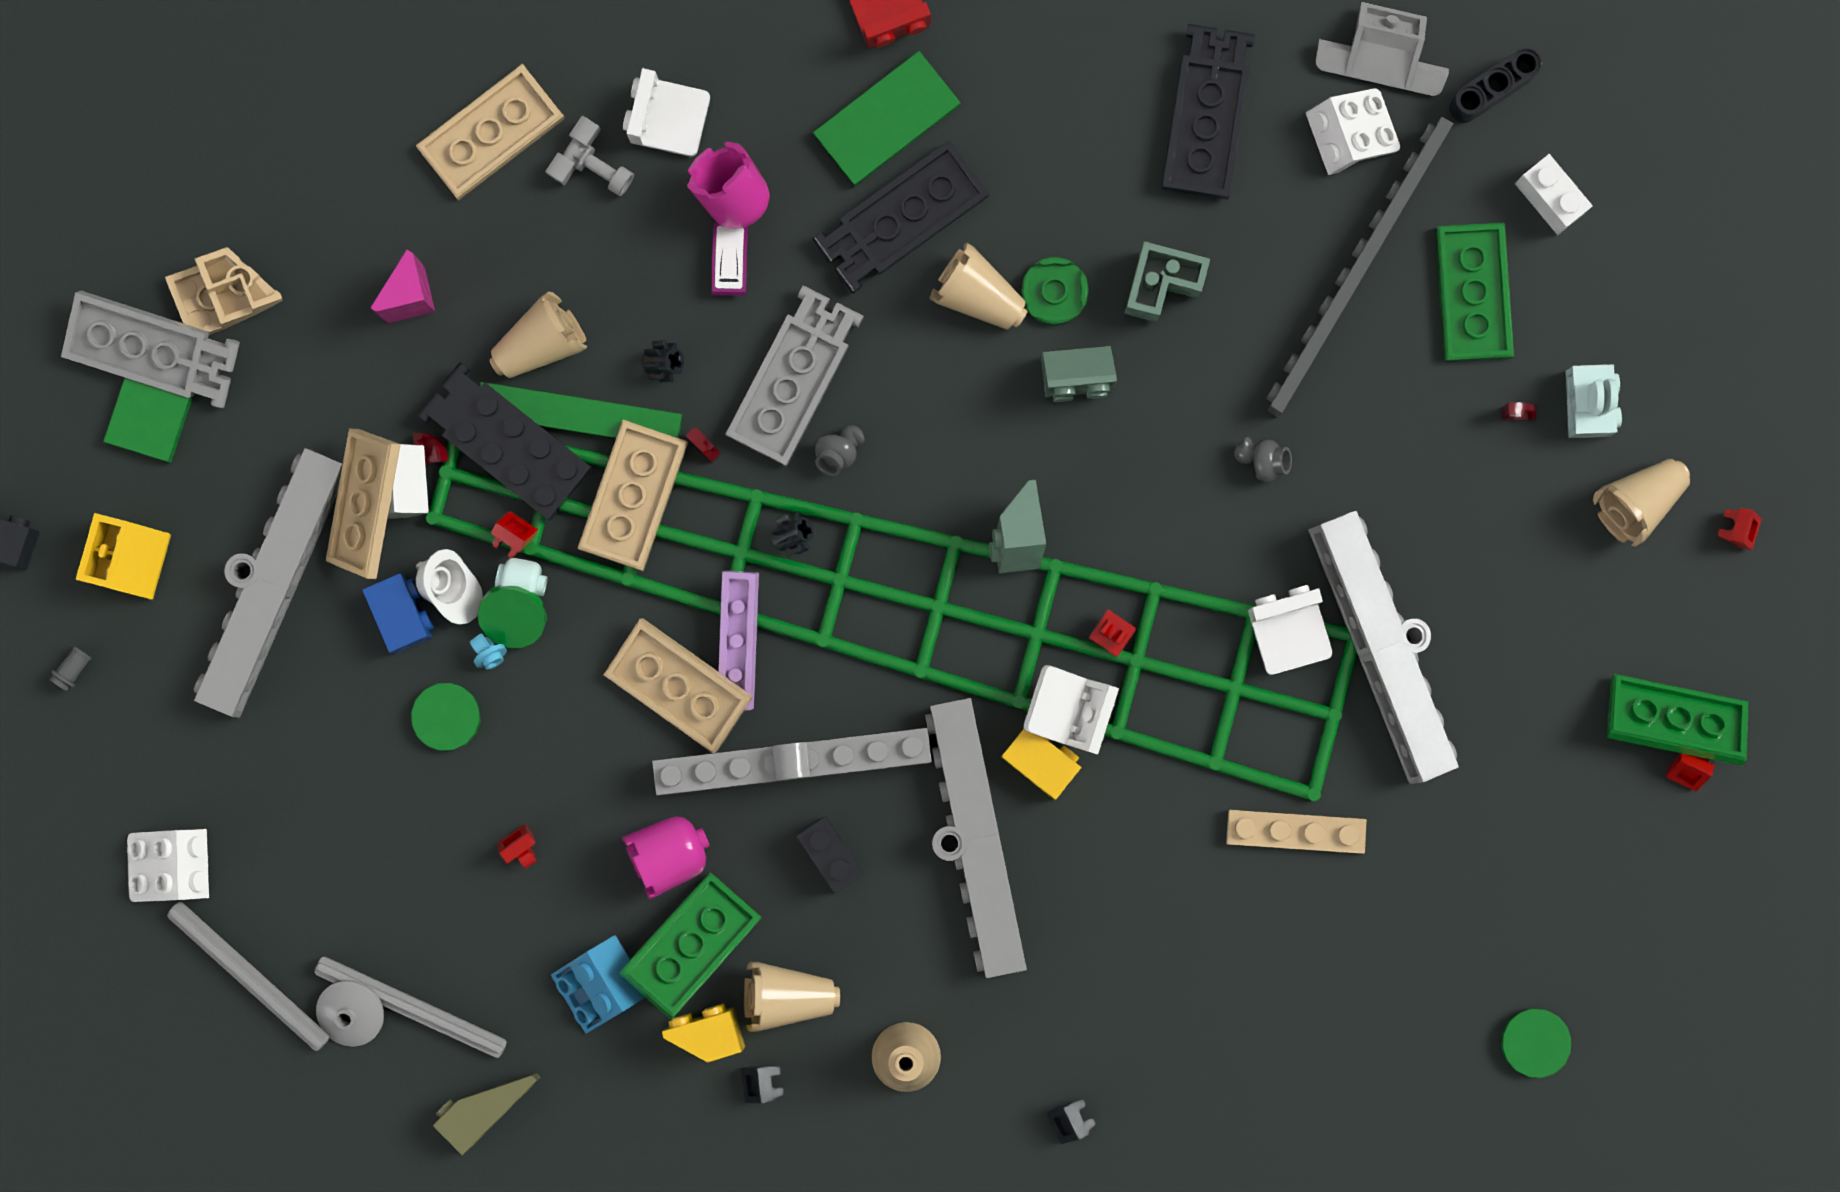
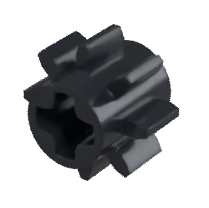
(662, 361)
(792, 534)

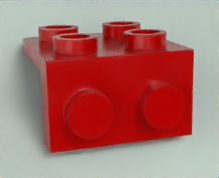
(889, 19)

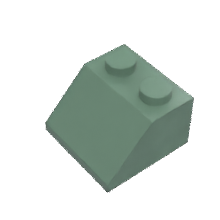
(1020, 533)

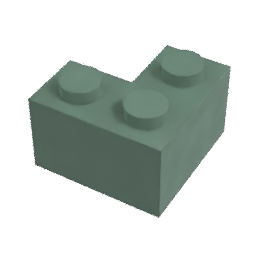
(1160, 271)

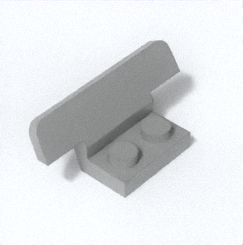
(1385, 52)

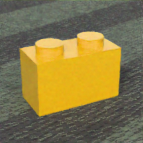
(1042, 762)

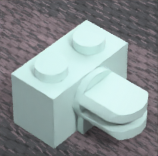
(1592, 401)

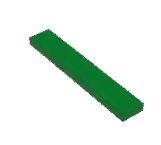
(586, 415)

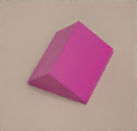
(405, 292)

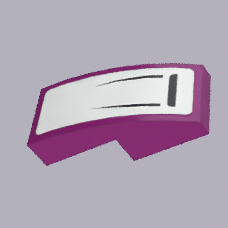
(729, 261)

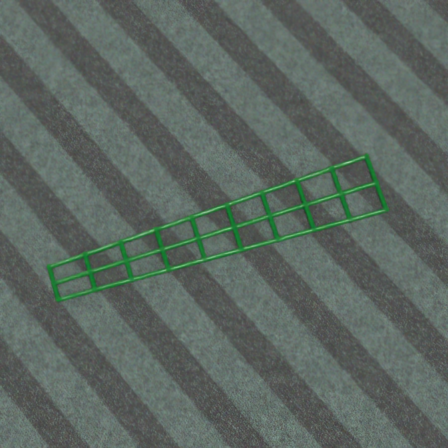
(939, 607)

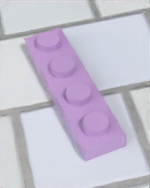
(739, 629)

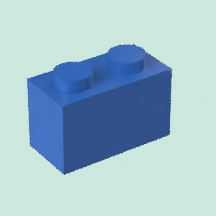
(398, 613)

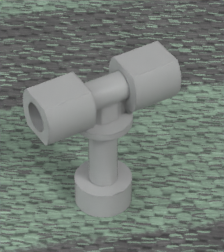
(580, 155)

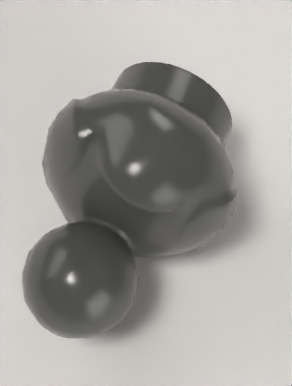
(838, 452)
(1268, 458)

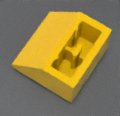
(123, 556)
(709, 1036)

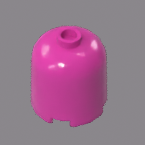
(729, 186)
(667, 854)

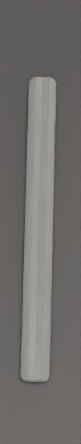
(248, 976)
(416, 1009)

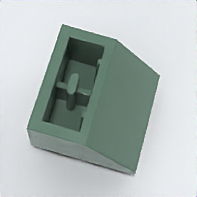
(1078, 372)

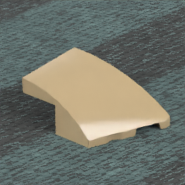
(220, 292)

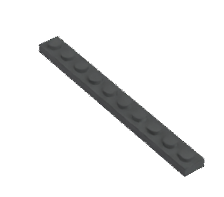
(1350, 278)

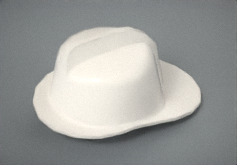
(449, 586)

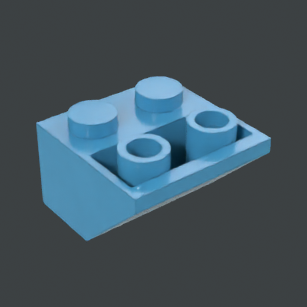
(595, 986)

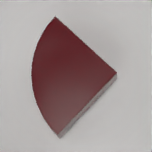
(1519, 411)
(699, 440)
(433, 448)

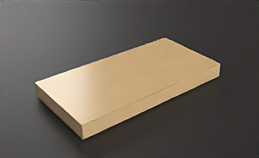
(490, 132)
(633, 495)
(362, 503)
(678, 685)

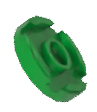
(1054, 291)
(512, 616)
(446, 716)
(1536, 1042)

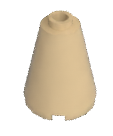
(979, 290)
(538, 339)
(1641, 500)
(786, 996)
(906, 1041)

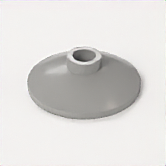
(359, 1004)

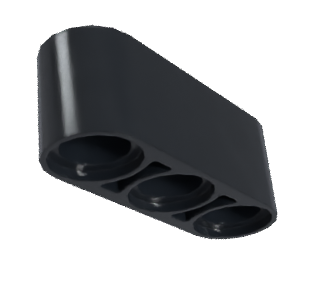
(1506, 73)

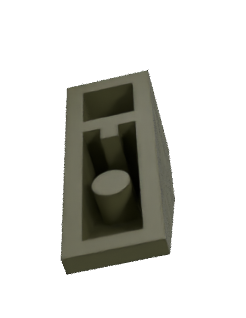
(475, 1114)

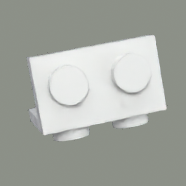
(666, 115)
(1352, 129)
(1290, 630)
(1070, 709)
(168, 865)

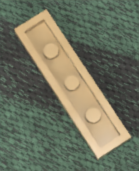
(1296, 831)

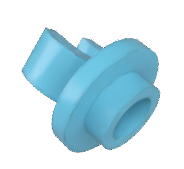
(488, 652)

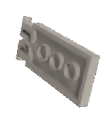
(148, 348)
(793, 377)

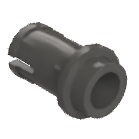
(70, 668)

